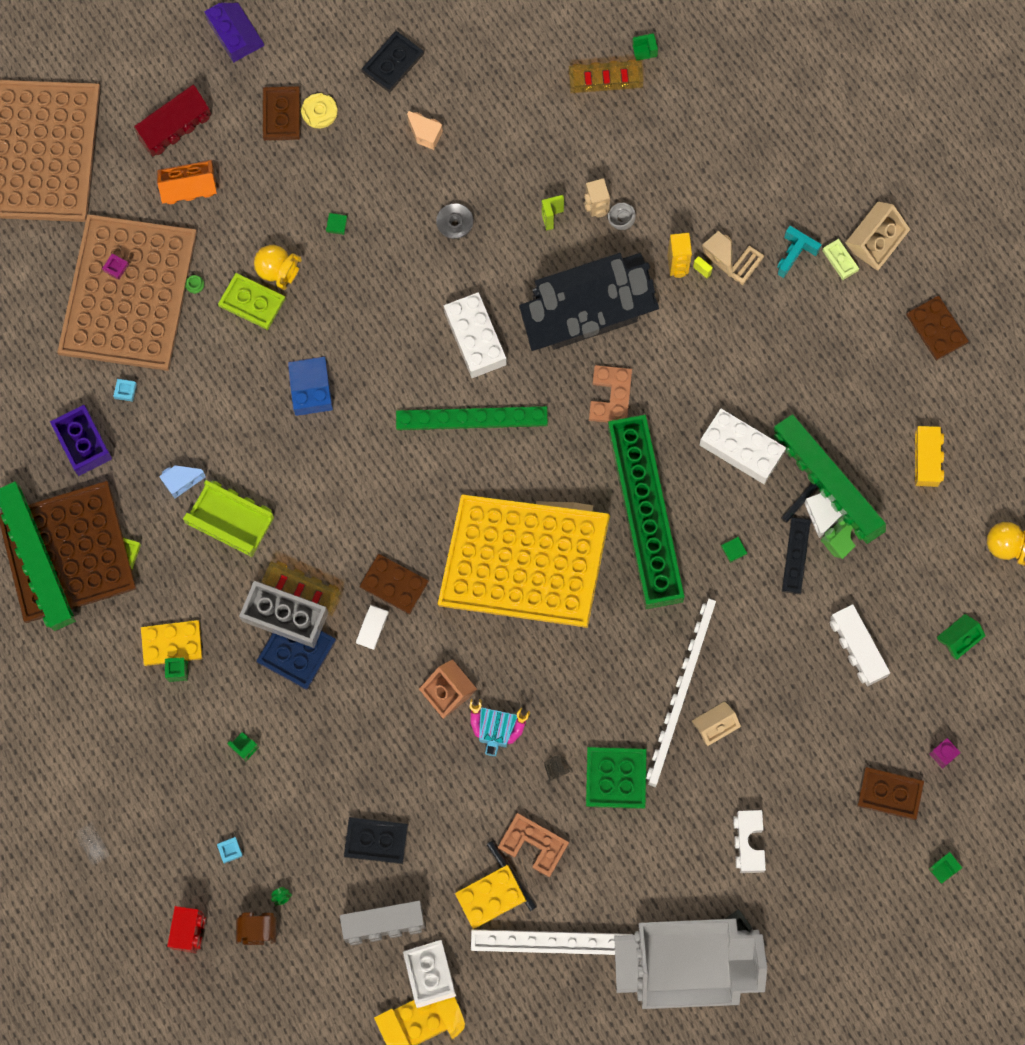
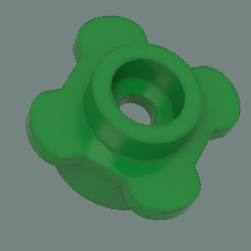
(280, 896)

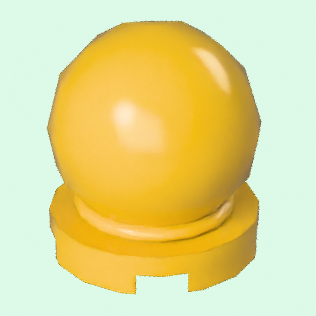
(275, 265)
(1007, 542)

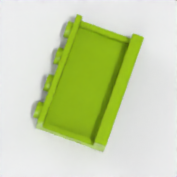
(229, 518)

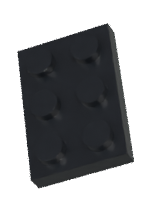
(392, 61)
(375, 840)

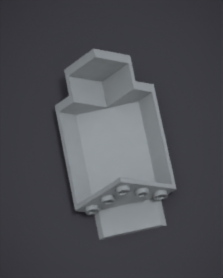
(690, 963)

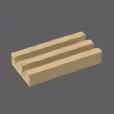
(755, 253)

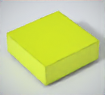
(702, 267)

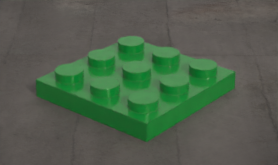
(616, 778)

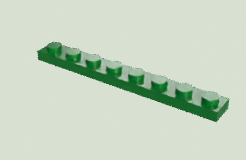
(471, 418)

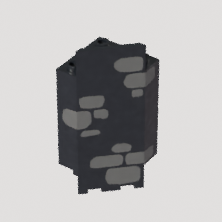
(588, 301)

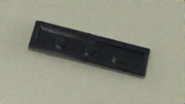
(796, 555)

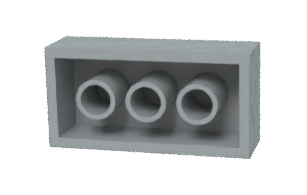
(284, 614)
(381, 922)

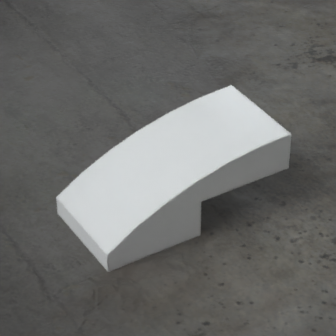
(372, 627)

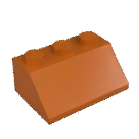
(186, 182)

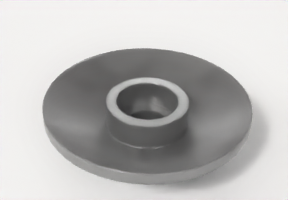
(452, 213)

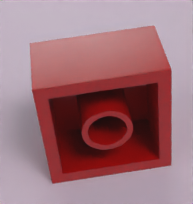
(186, 929)

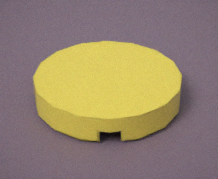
(319, 110)

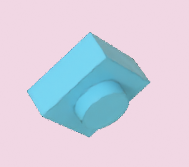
(125, 390)
(229, 850)

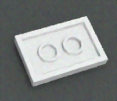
(429, 973)

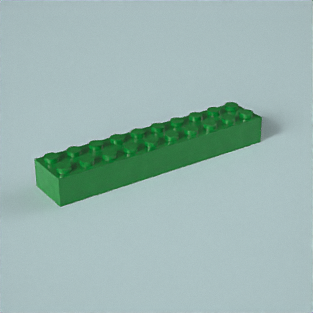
(645, 512)

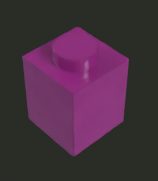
(944, 753)

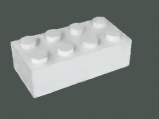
(475, 335)
(742, 446)

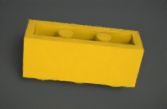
(679, 254)
(928, 456)

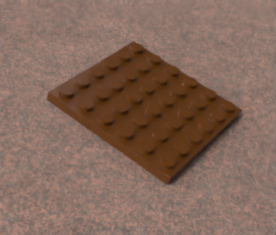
(83, 545)

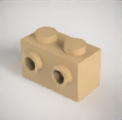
(597, 198)

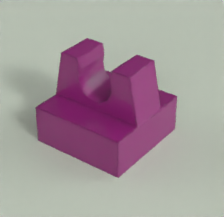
(115, 266)

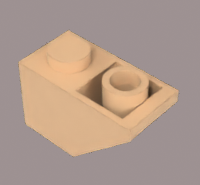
(425, 130)

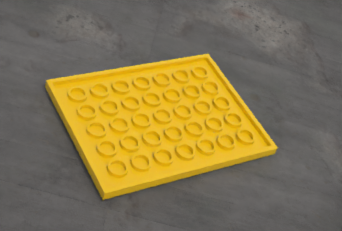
(524, 560)

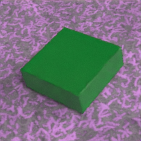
(336, 223)
(734, 549)

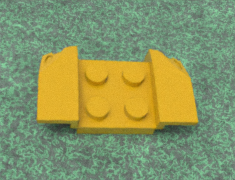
(415, 1025)

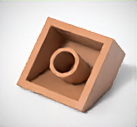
(447, 688)

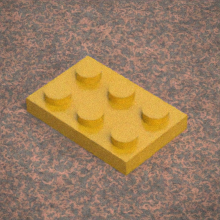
(171, 641)
(490, 897)

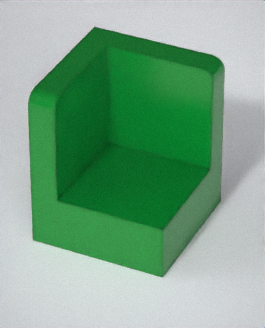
(645, 47)
(176, 669)
(243, 746)
(945, 868)

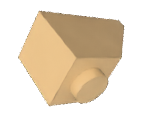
(720, 252)

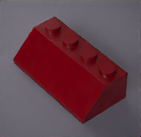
(172, 121)

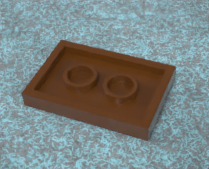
(281, 113)
(937, 328)
(394, 584)
(890, 793)

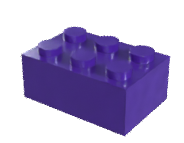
(81, 440)

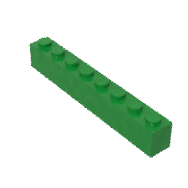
(829, 479)
(35, 558)

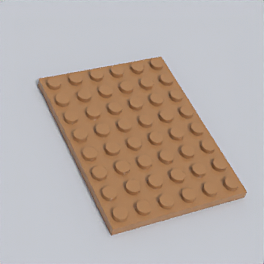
(46, 149)
(131, 316)

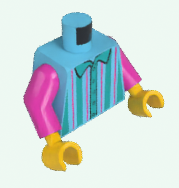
(496, 727)

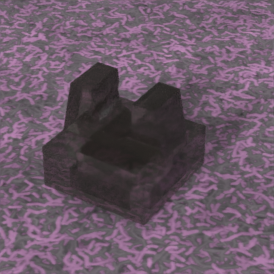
(555, 767)

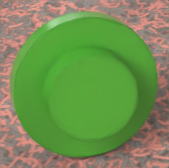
(194, 284)

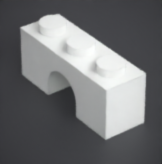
(749, 859)

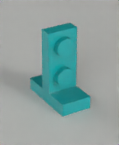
(800, 242)

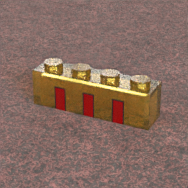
(605, 76)
(297, 584)

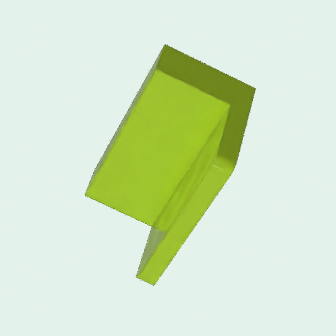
(549, 208)

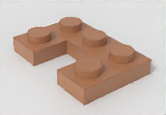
(620, 381)
(524, 830)

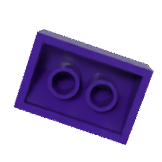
(233, 30)

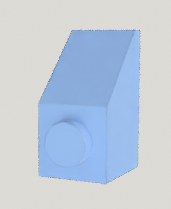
(180, 479)

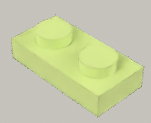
(840, 259)

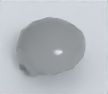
(625, 213)

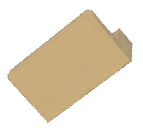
(716, 723)

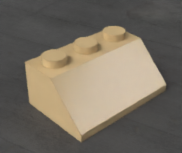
(878, 235)

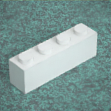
(859, 645)

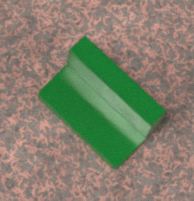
(961, 636)

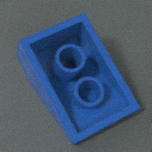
(310, 386)

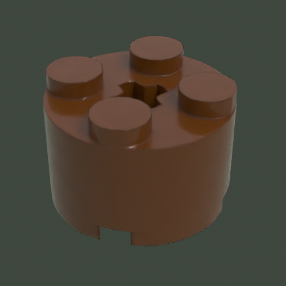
(255, 929)

